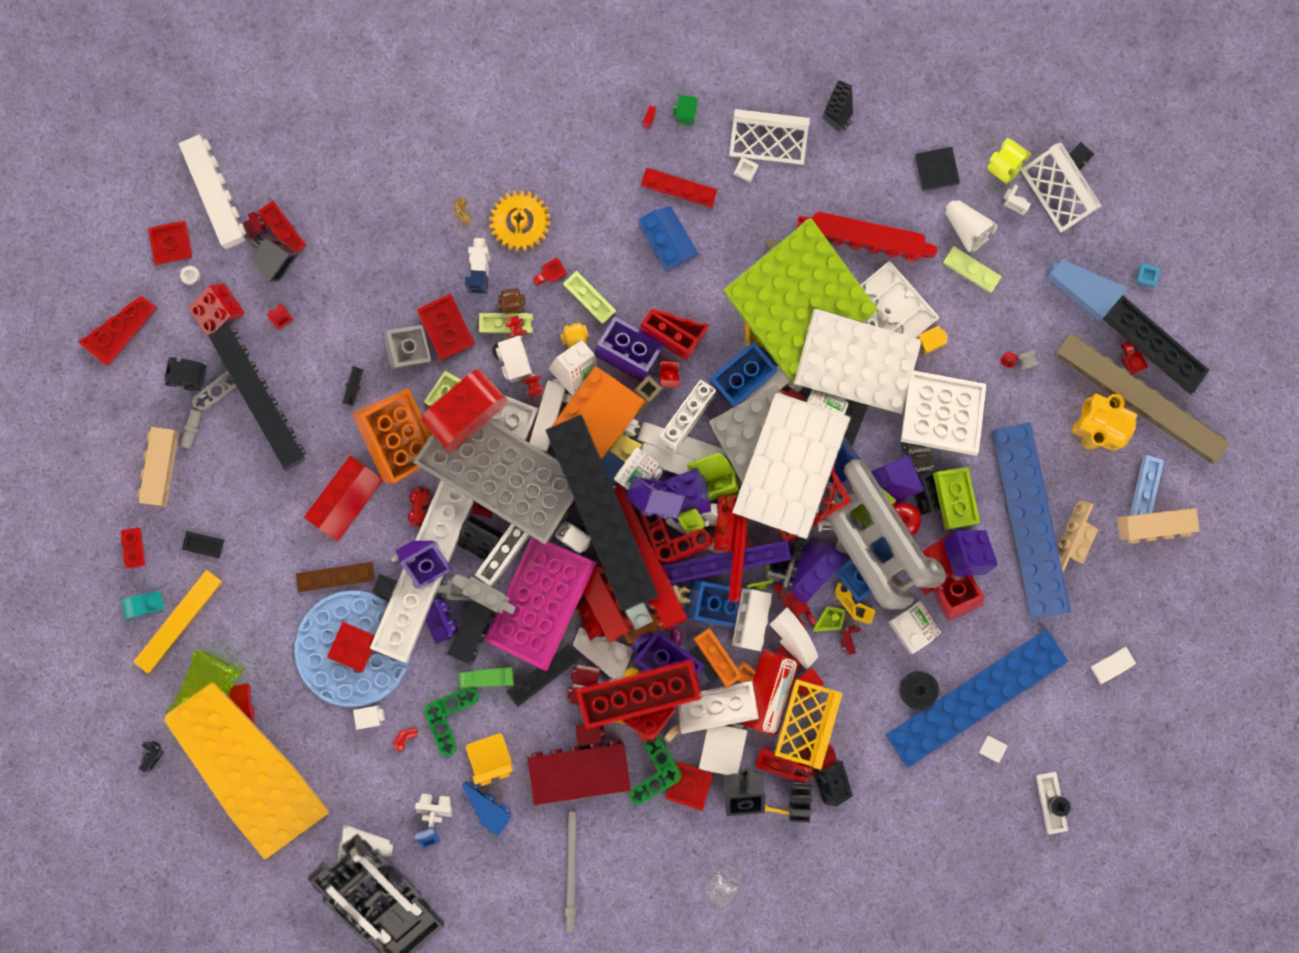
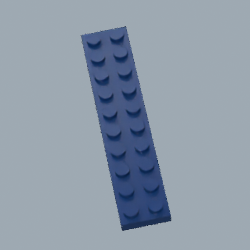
(1031, 521)
(976, 698)

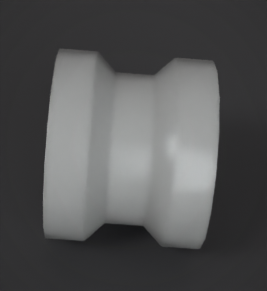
(1028, 360)

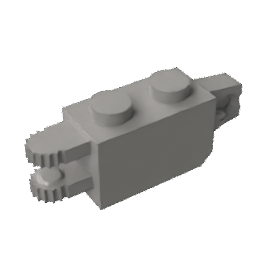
(484, 594)

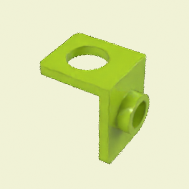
(761, 585)

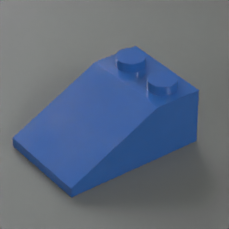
(852, 577)
(711, 603)

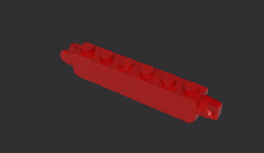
(872, 236)

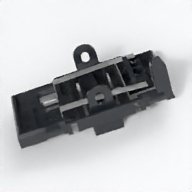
(399, 925)

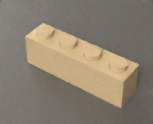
(158, 466)
(1158, 524)

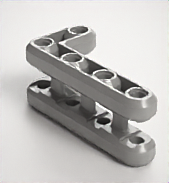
(858, 543)

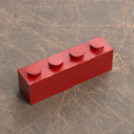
(605, 605)

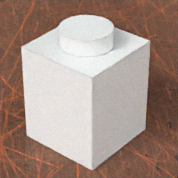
(368, 717)

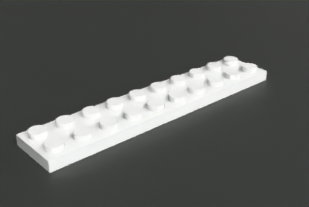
(408, 603)

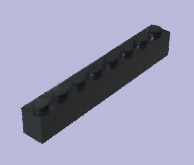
(256, 397)

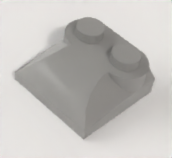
(407, 347)

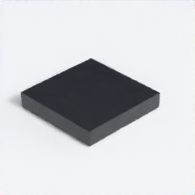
(937, 168)

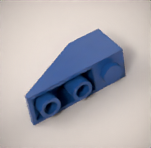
(489, 813)

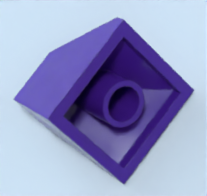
(899, 479)
(423, 561)

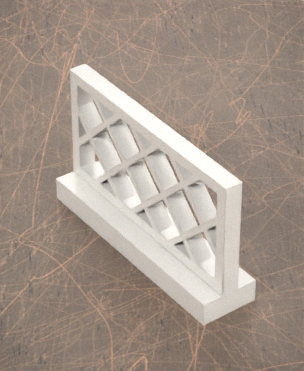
(770, 120)
(1076, 182)

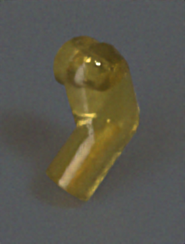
(460, 211)

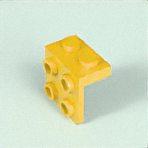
(489, 759)

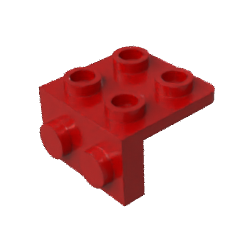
(215, 308)

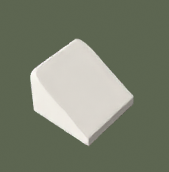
(993, 749)

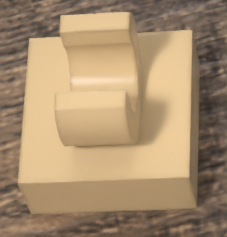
(680, 592)

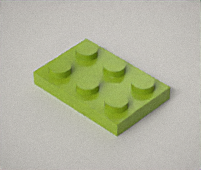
(956, 498)

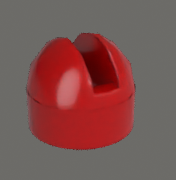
(1008, 355)

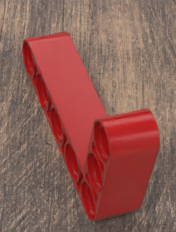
(674, 545)

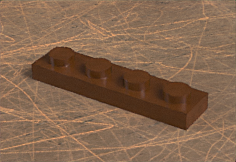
(335, 577)

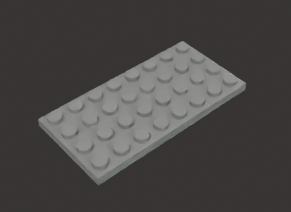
(504, 477)

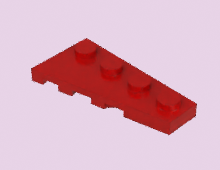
(118, 331)

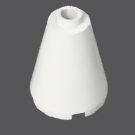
(969, 225)
(375, 841)

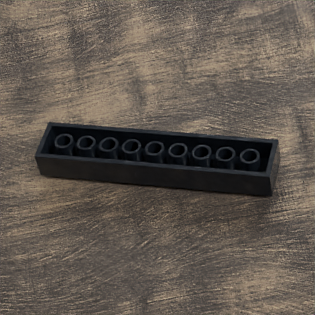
(602, 513)

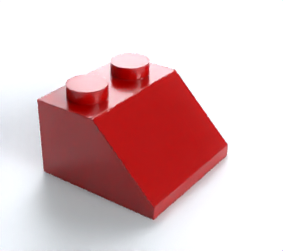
(958, 595)

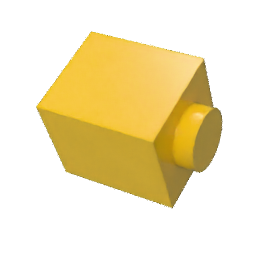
(932, 339)

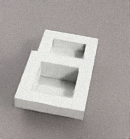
(1113, 665)

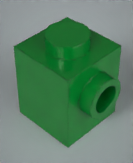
(685, 110)

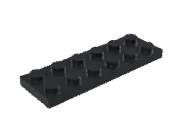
(1156, 345)

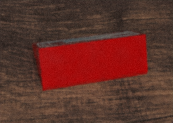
(772, 689)

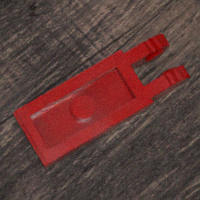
(725, 525)
(795, 605)
(780, 766)

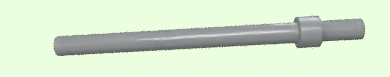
(570, 910)

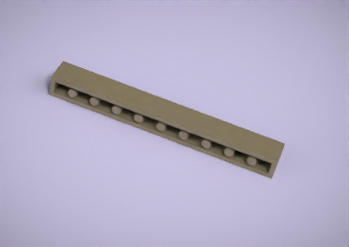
(1142, 399)

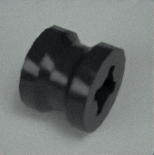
(1055, 803)

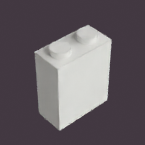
(723, 749)

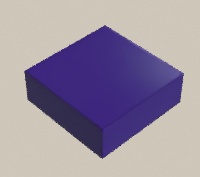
(641, 641)

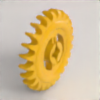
(520, 203)

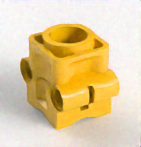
(1107, 424)

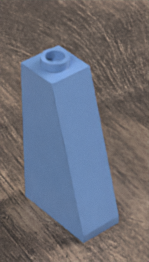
(1086, 288)

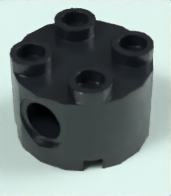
(185, 373)

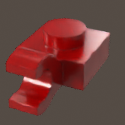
(551, 271)
(1134, 361)

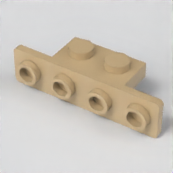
(1077, 535)

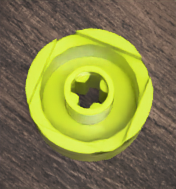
(1008, 161)

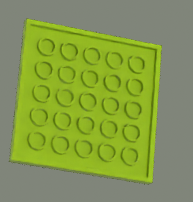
(785, 287)

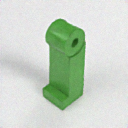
(487, 677)

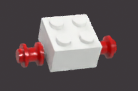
(516, 360)

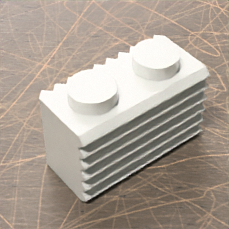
(573, 537)

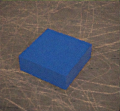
(427, 838)

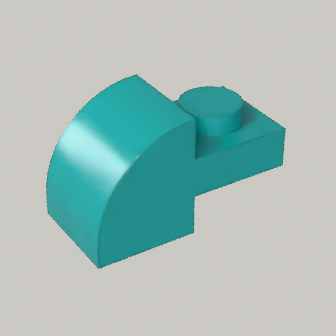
(142, 605)

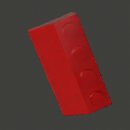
(343, 498)

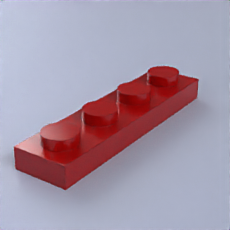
(679, 187)

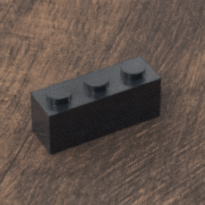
(471, 632)

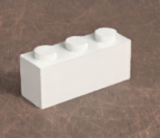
(752, 619)

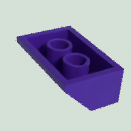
(628, 349)
(816, 566)
(663, 651)

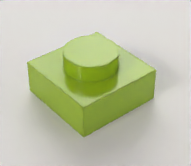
(691, 520)

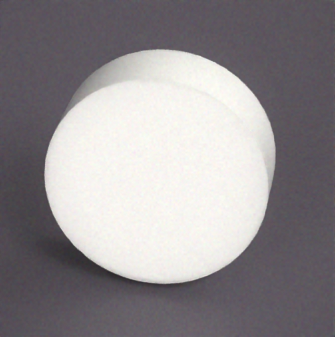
(190, 275)

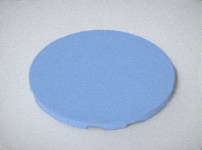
(331, 679)

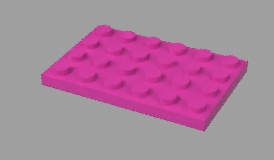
(545, 597)

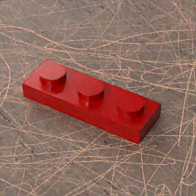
(281, 226)

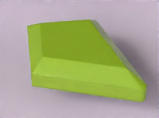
(831, 619)

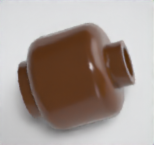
(511, 301)

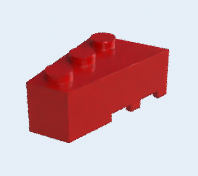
(676, 333)

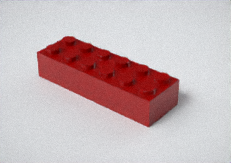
(639, 693)

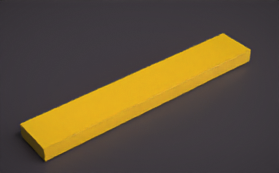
(177, 621)

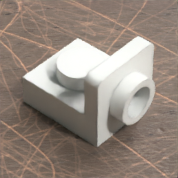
(1014, 202)

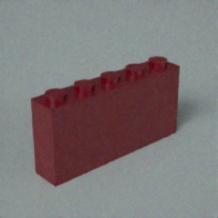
(578, 772)

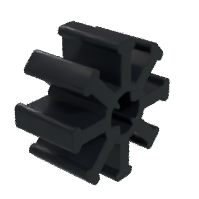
(800, 802)

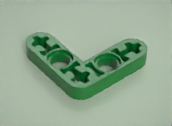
(443, 711)
(663, 770)

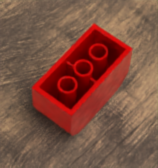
(463, 410)

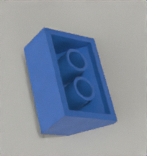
(667, 237)
(743, 375)

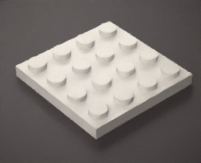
(943, 413)

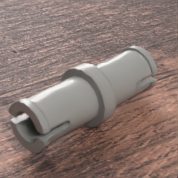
(190, 429)

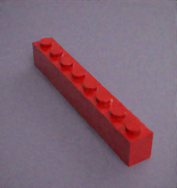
(667, 604)

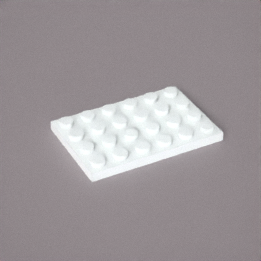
(857, 361)

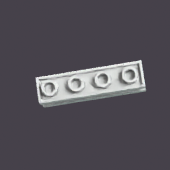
(686, 417)

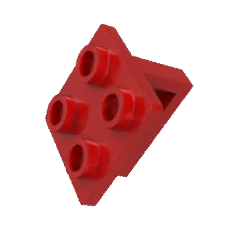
(650, 724)

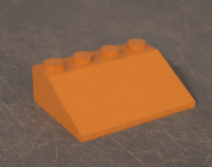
(605, 407)
(393, 434)

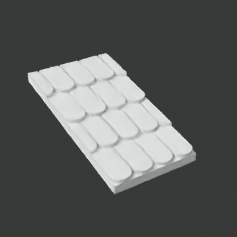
(897, 303)
(791, 465)

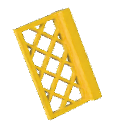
(825, 724)

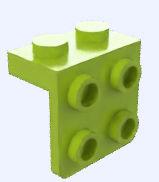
(718, 473)

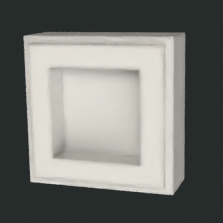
(746, 169)

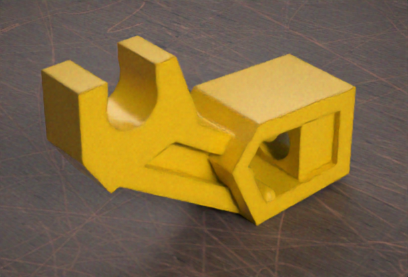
(847, 602)

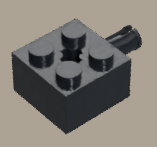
(744, 793)

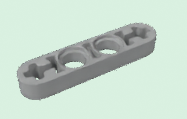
(220, 381)

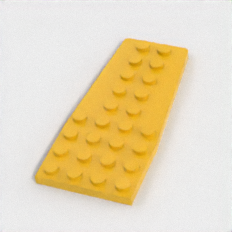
(245, 770)

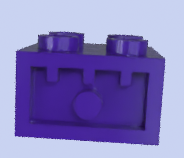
(440, 623)

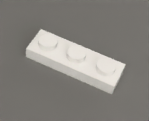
(1049, 787)

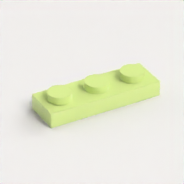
(972, 269)
(589, 298)

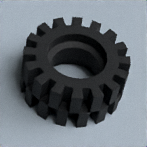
(838, 98)

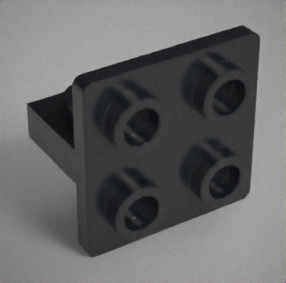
(478, 537)

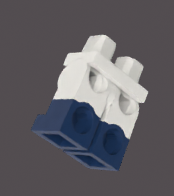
(479, 261)

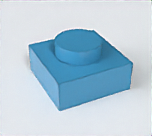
(1147, 275)

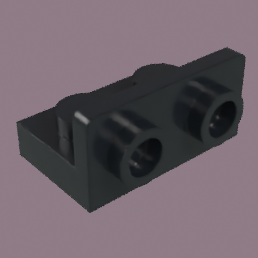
(927, 500)
(833, 784)

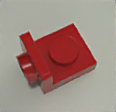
(669, 373)

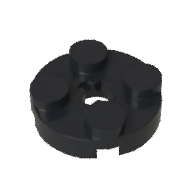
(928, 696)

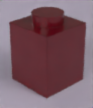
(590, 735)

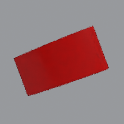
(242, 698)

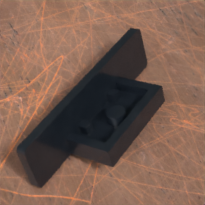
(784, 570)

